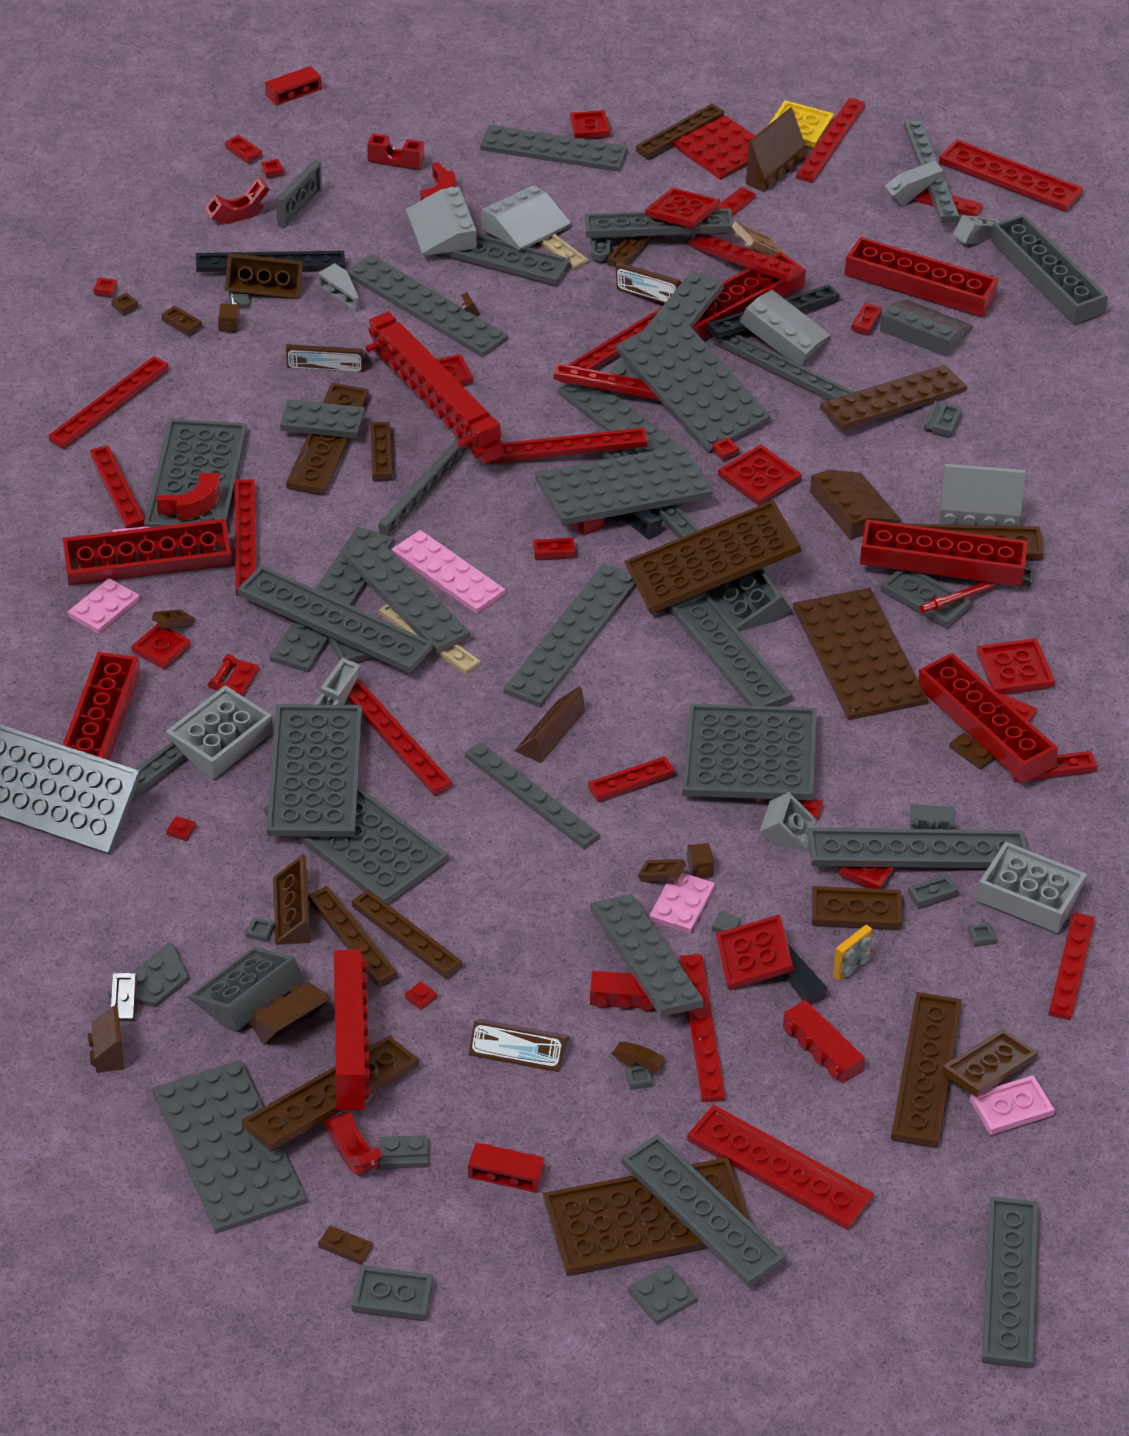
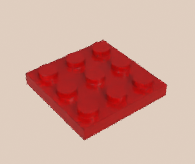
(682, 207)
(759, 474)
(1015, 666)
(754, 952)

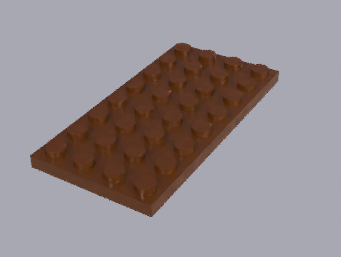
(712, 556)
(859, 654)
(624, 1222)

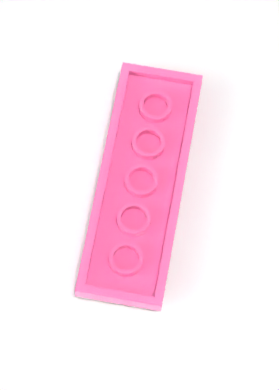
(448, 571)

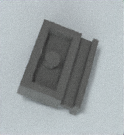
(942, 418)
(403, 1152)

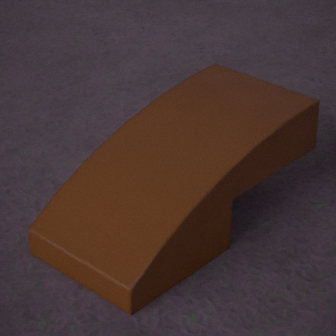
(631, 1052)

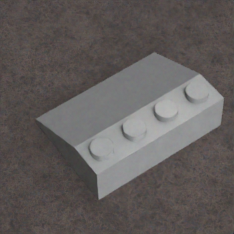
(524, 218)
(442, 223)
(784, 327)
(981, 496)
(221, 731)
(1030, 887)

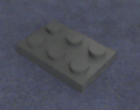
(392, 1292)

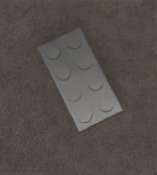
(299, 194)
(322, 419)
(917, 589)

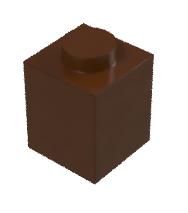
(229, 317)
(700, 860)

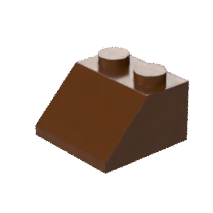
(106, 1042)

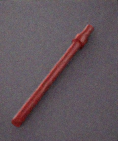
(938, 602)

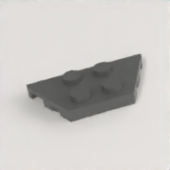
(159, 977)

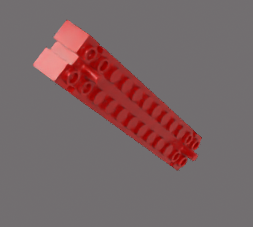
(436, 387)

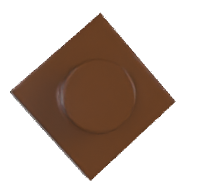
(124, 303)
(469, 305)

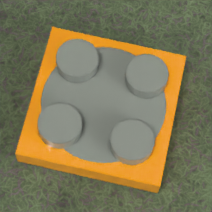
(852, 953)

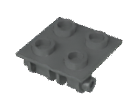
(931, 817)

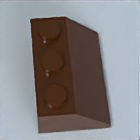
(287, 1011)

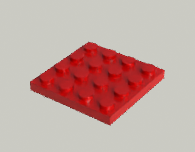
(717, 147)

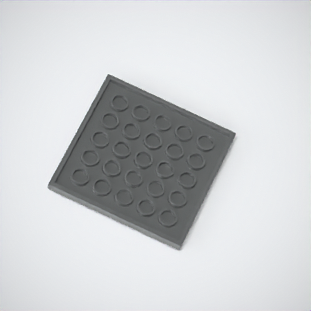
(750, 751)

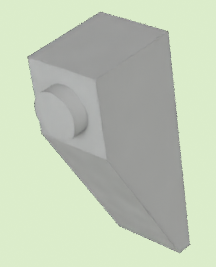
(914, 181)
(974, 229)
(339, 285)

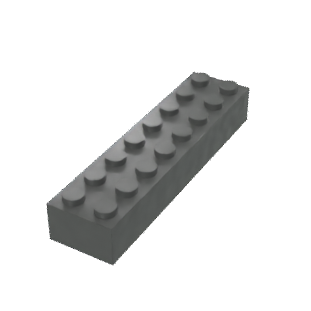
(1049, 269)

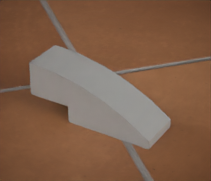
(339, 683)

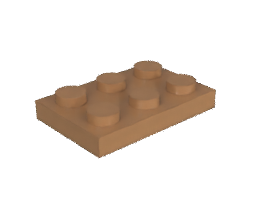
(756, 240)

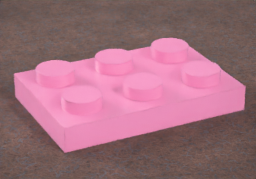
(103, 605)
(682, 902)
(1012, 1105)

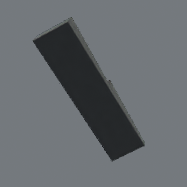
(643, 521)
(805, 981)

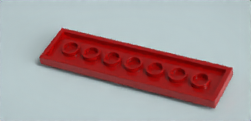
(1011, 175)
(780, 1167)

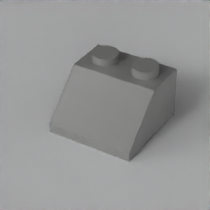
(787, 823)

